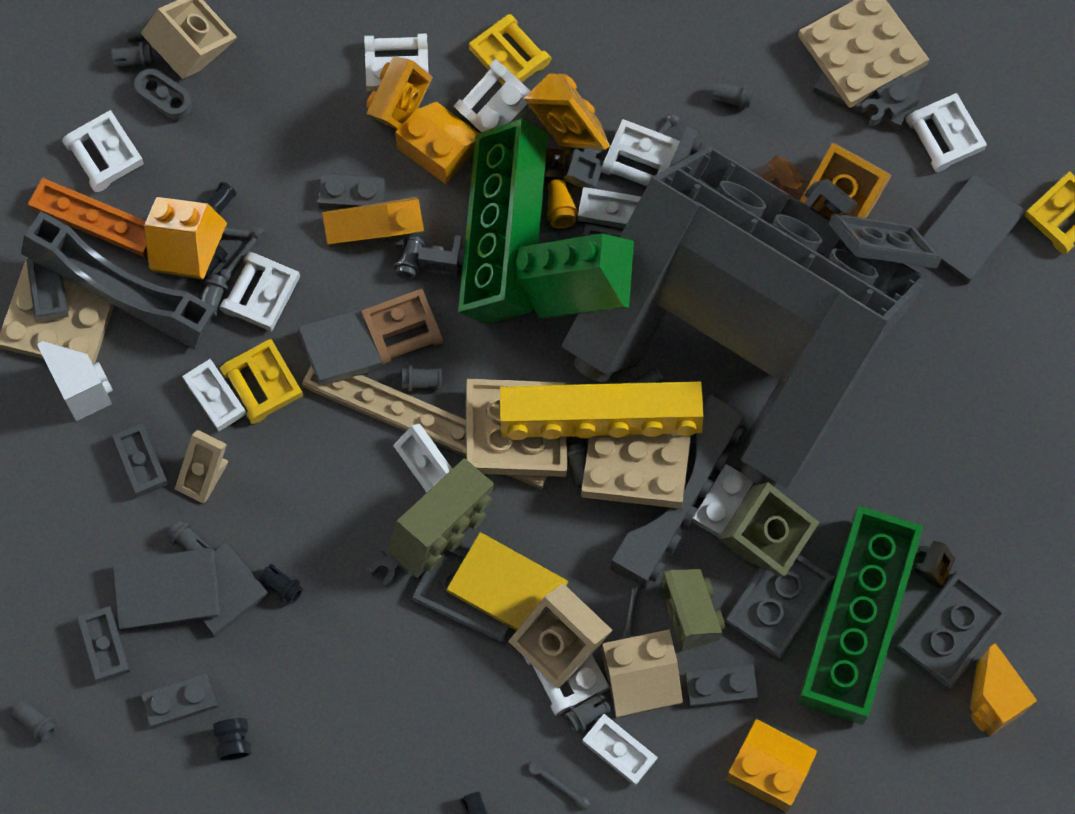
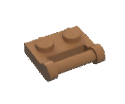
(398, 317)

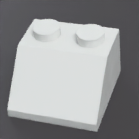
(79, 381)

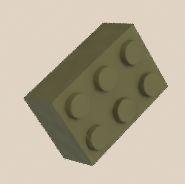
(441, 518)

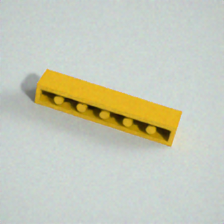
(601, 410)

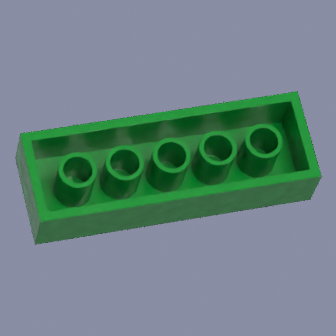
(501, 218)
(860, 615)

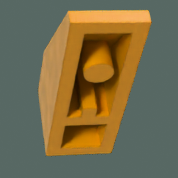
(373, 221)

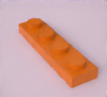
(90, 216)

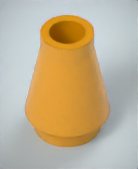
(560, 206)

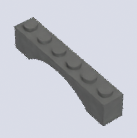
(67, 255)
(645, 547)

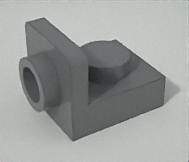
(835, 198)
(439, 260)

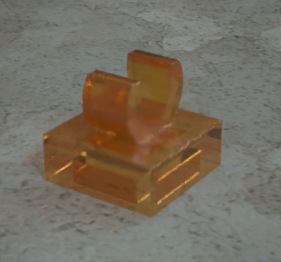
(785, 172)

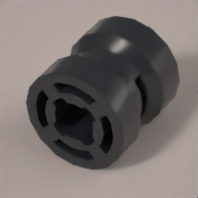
(232, 735)

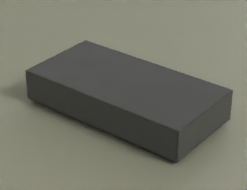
(46, 292)

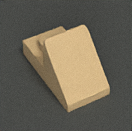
(201, 466)

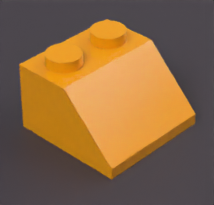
(436, 140)
(182, 237)
(997, 692)
(771, 765)

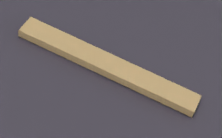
(401, 412)

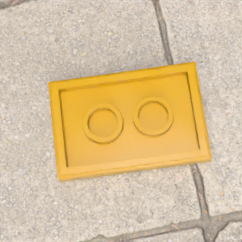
(502, 582)

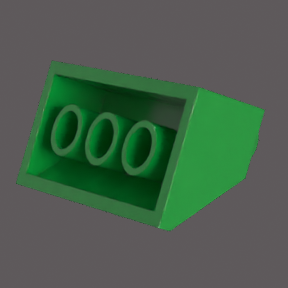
(576, 275)

